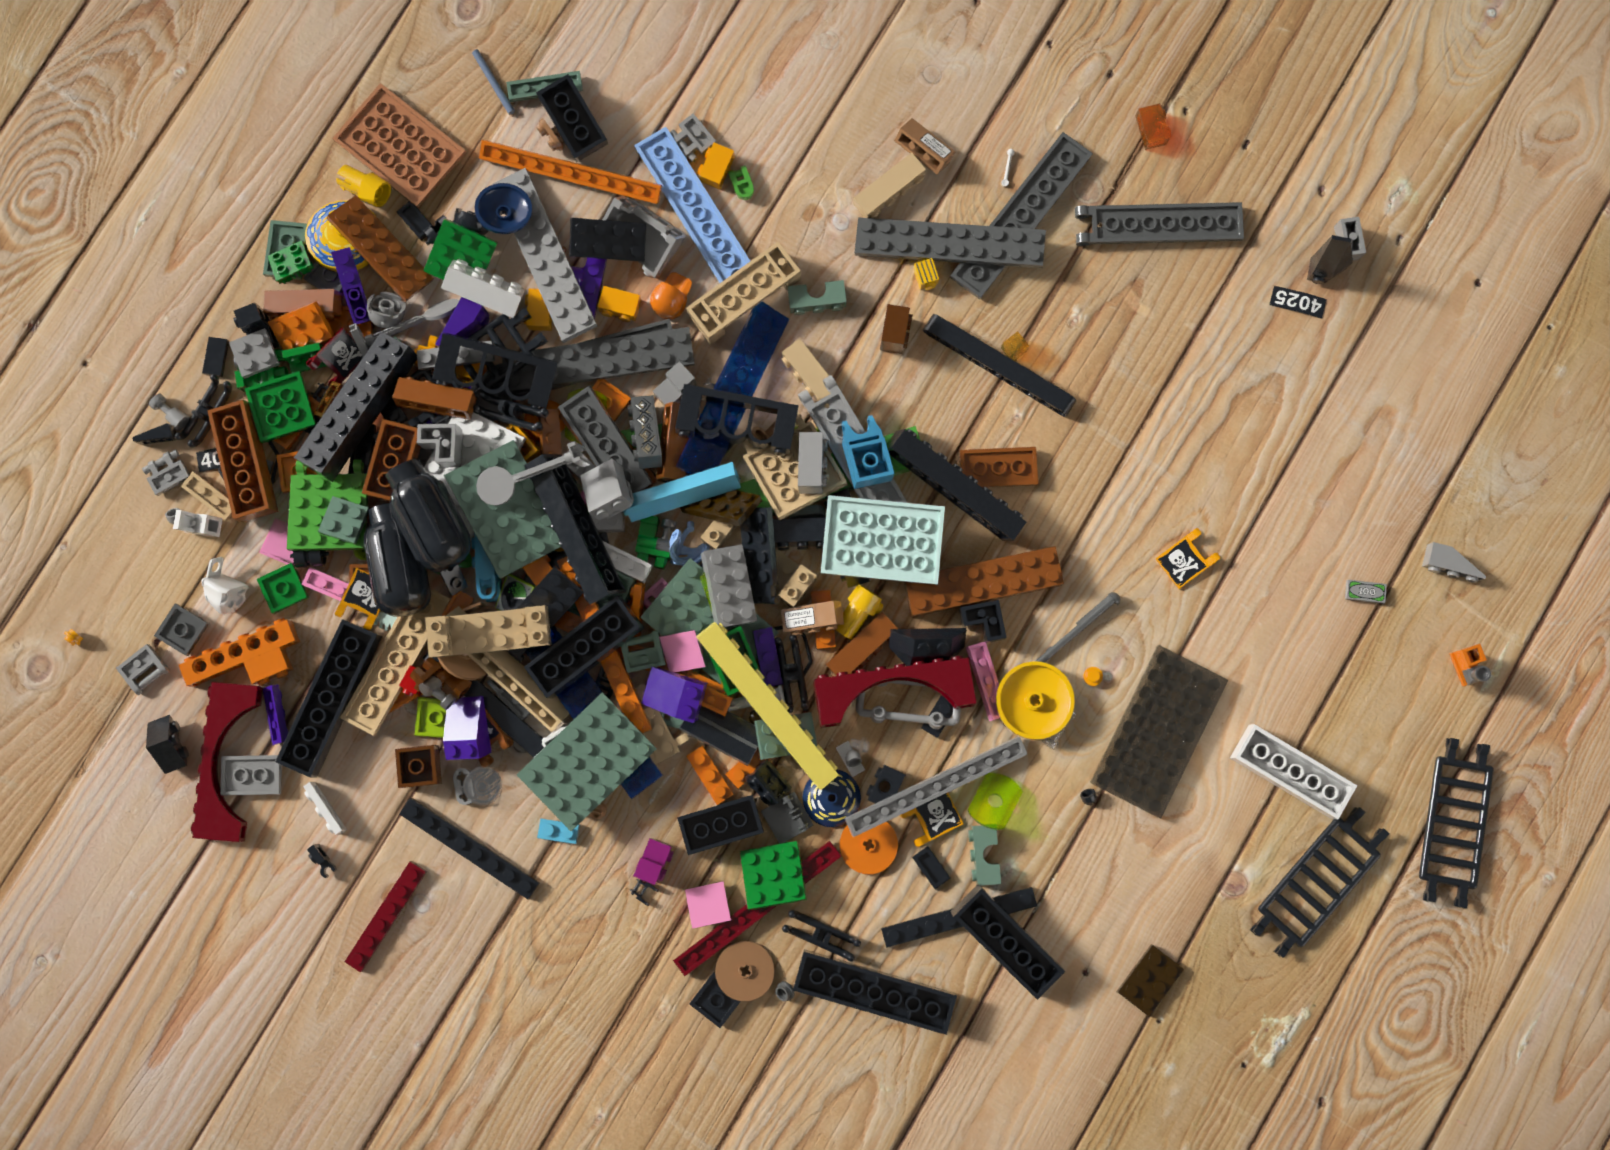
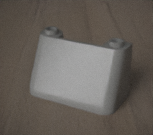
(661, 236)

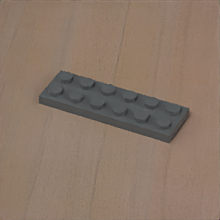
(601, 436)

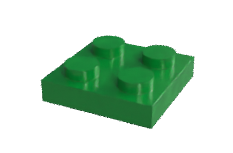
(282, 588)

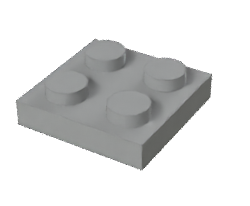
(254, 353)

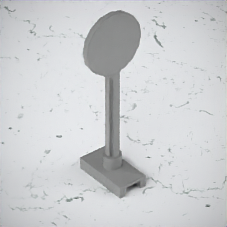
(435, 312)
(497, 484)

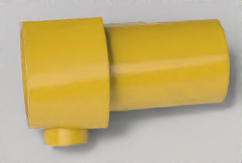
(368, 187)
(862, 603)

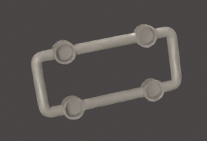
(879, 714)

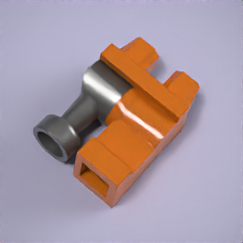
(1467, 665)

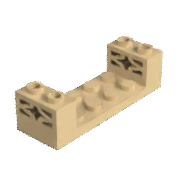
(743, 291)
(792, 579)
(488, 631)

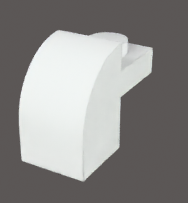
(197, 523)

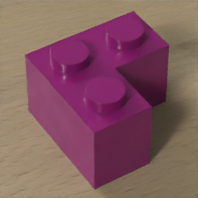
(652, 863)

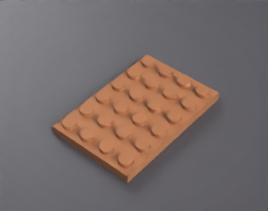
(399, 145)

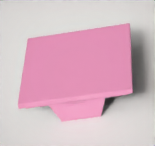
(276, 543)
(682, 651)
(707, 905)

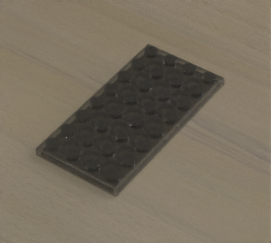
(1159, 731)

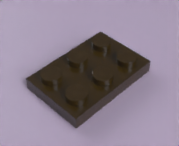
(1150, 980)

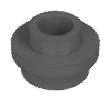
(784, 991)

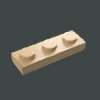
(208, 495)

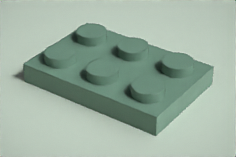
(281, 236)
(770, 745)

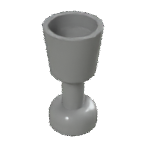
(173, 416)

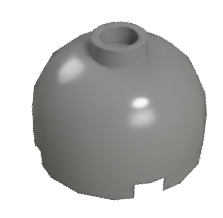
(385, 309)

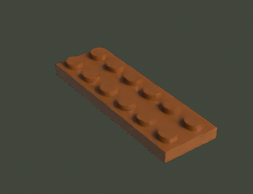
(380, 248)

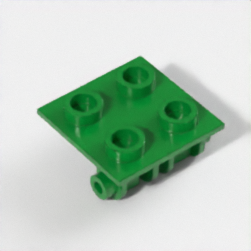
(289, 262)

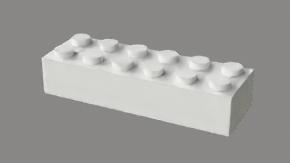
(1293, 771)

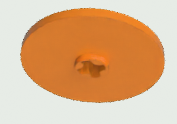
(874, 859)

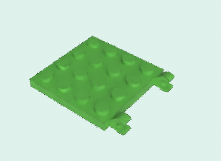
(309, 503)

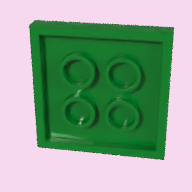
(458, 243)
(280, 407)
(773, 875)

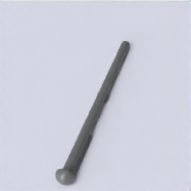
(1082, 624)

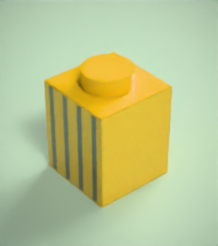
(926, 274)

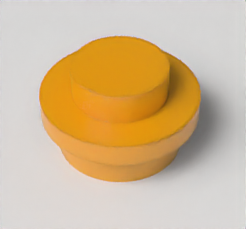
(73, 638)
(1093, 676)

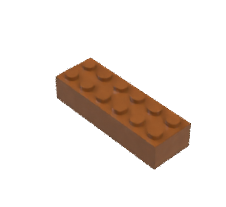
(242, 462)

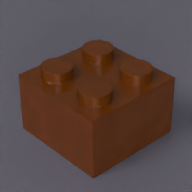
(894, 330)
(418, 766)

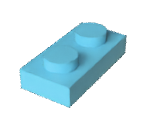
(557, 831)

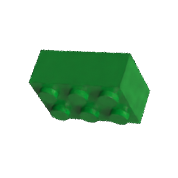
(738, 635)

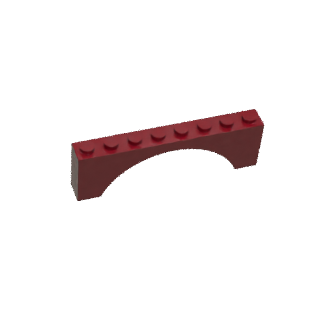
(948, 678)
(212, 813)

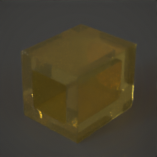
(1015, 346)

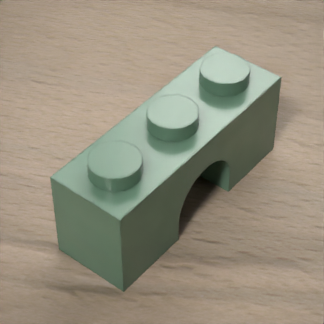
(801, 301)
(984, 872)

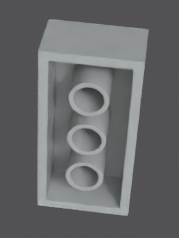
(729, 586)

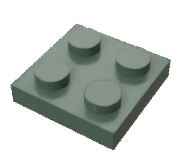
(343, 520)

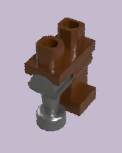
(439, 683)

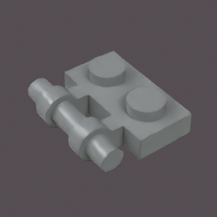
(697, 134)
(168, 477)

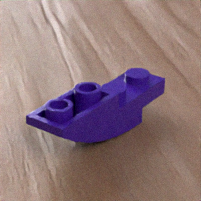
(351, 285)

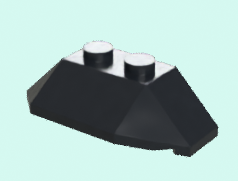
(926, 644)

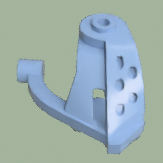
(677, 547)

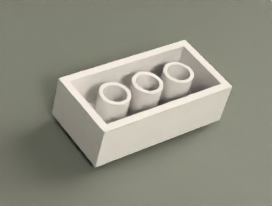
(483, 288)

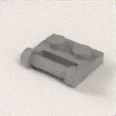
(138, 664)

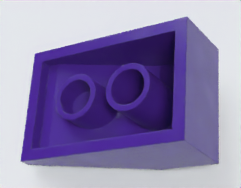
(466, 319)
(674, 694)
(466, 730)

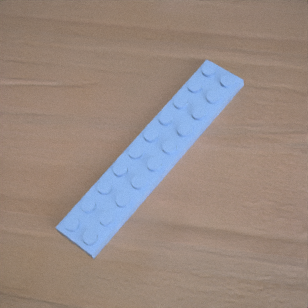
(692, 204)

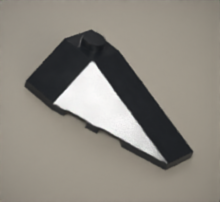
(1330, 259)

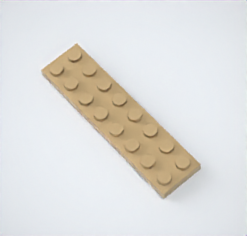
(382, 679)

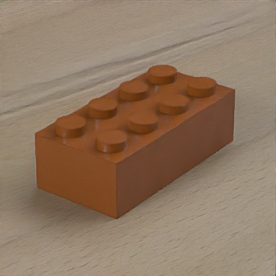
(394, 445)

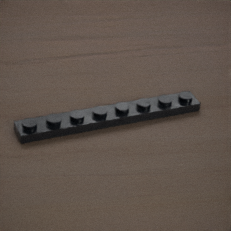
(469, 848)
(944, 920)

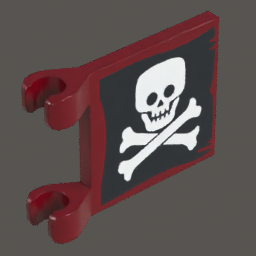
(339, 354)

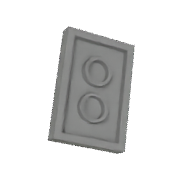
(250, 775)

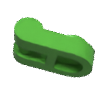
(743, 188)

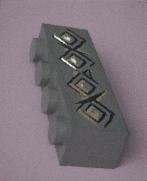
(646, 432)

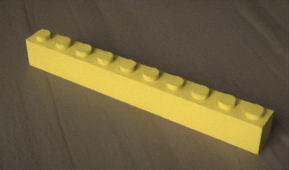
(767, 706)

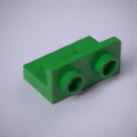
(299, 356)

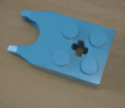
(867, 448)
(485, 573)

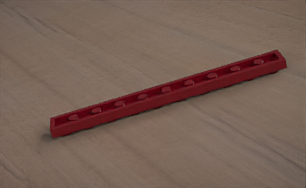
(745, 918)

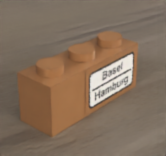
(924, 146)
(812, 617)

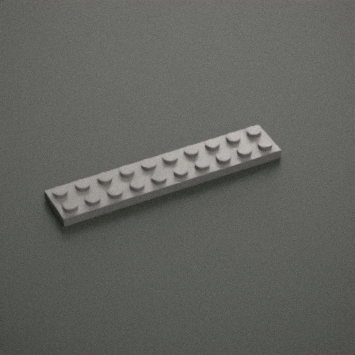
(551, 267)

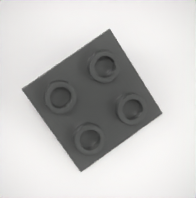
(787, 818)

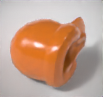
(670, 297)

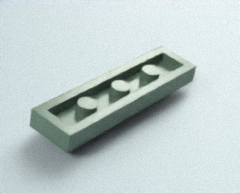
(527, 88)

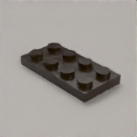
(728, 507)

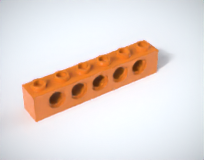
(191, 667)

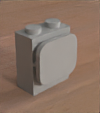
(606, 490)

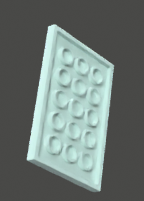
(882, 540)

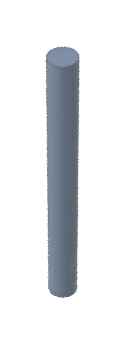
(492, 80)

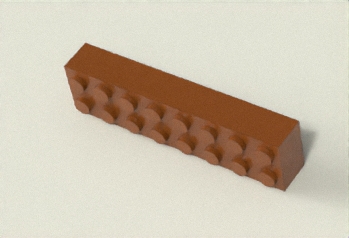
(986, 581)

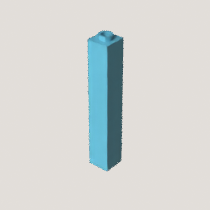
(683, 491)

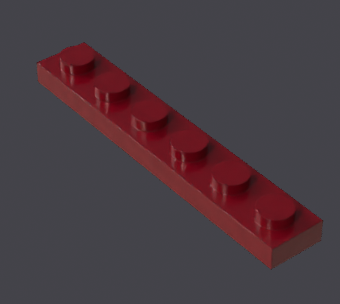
(385, 916)

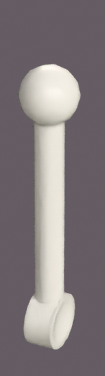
(1005, 182)

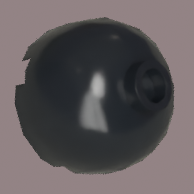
(469, 220)

